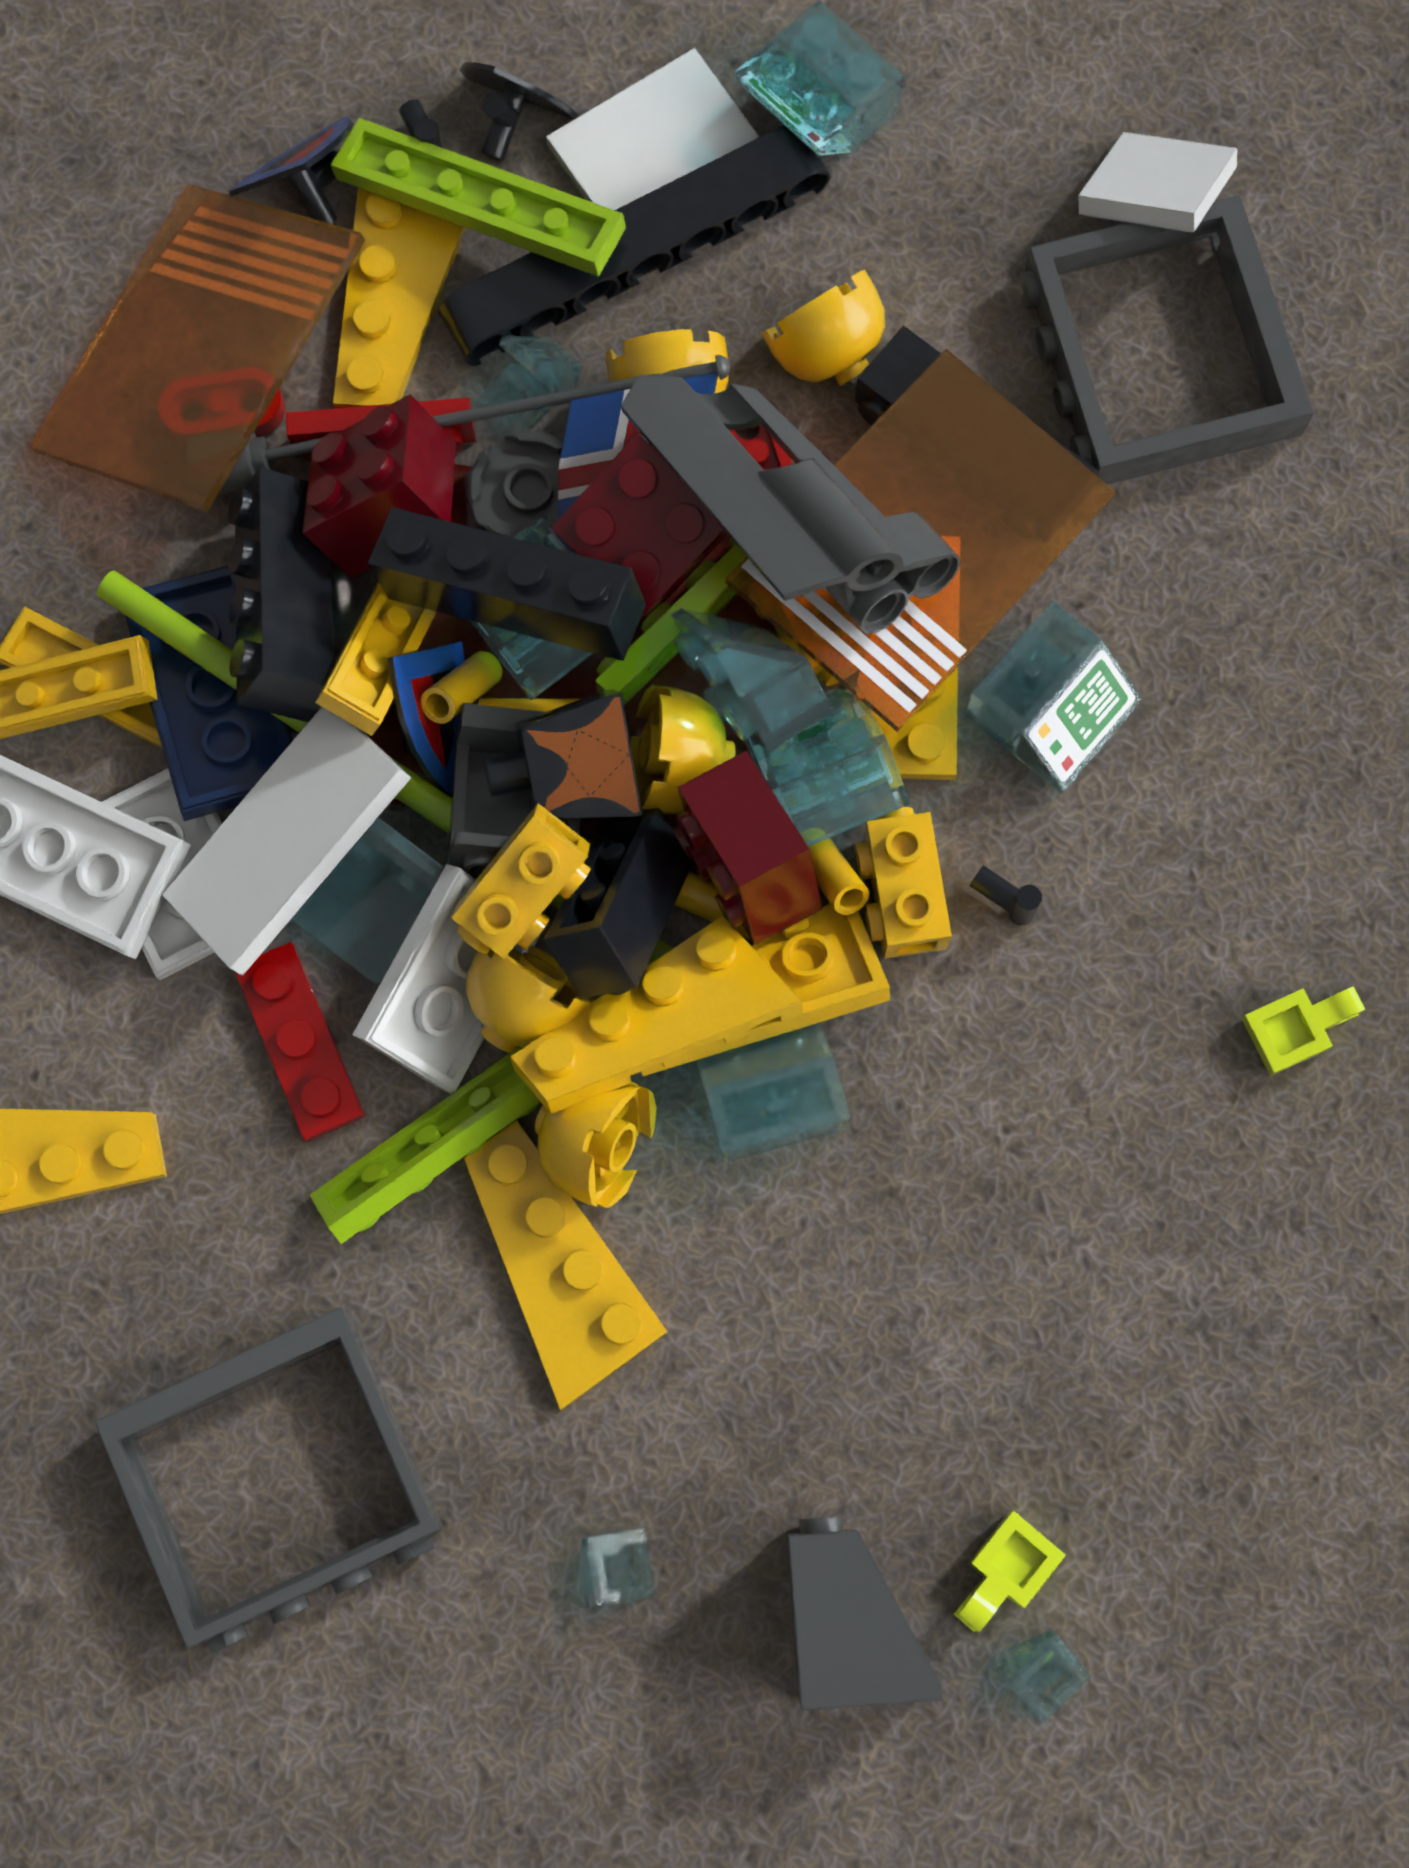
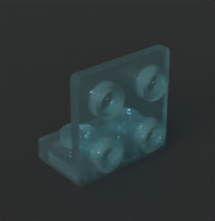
(371, 900)

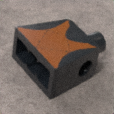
(572, 761)

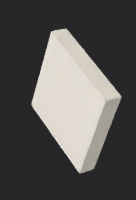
(1158, 182)

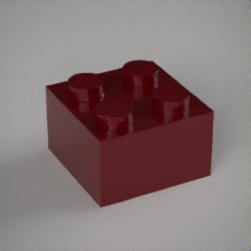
(379, 463)
(642, 520)
(748, 849)

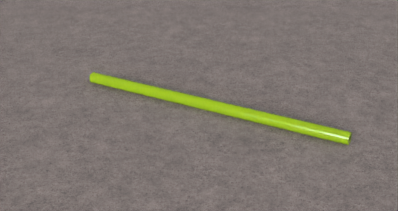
(215, 658)

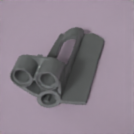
(792, 521)

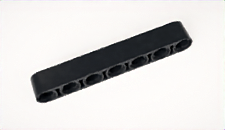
(658, 235)

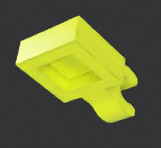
(1295, 1029)
(1013, 1565)

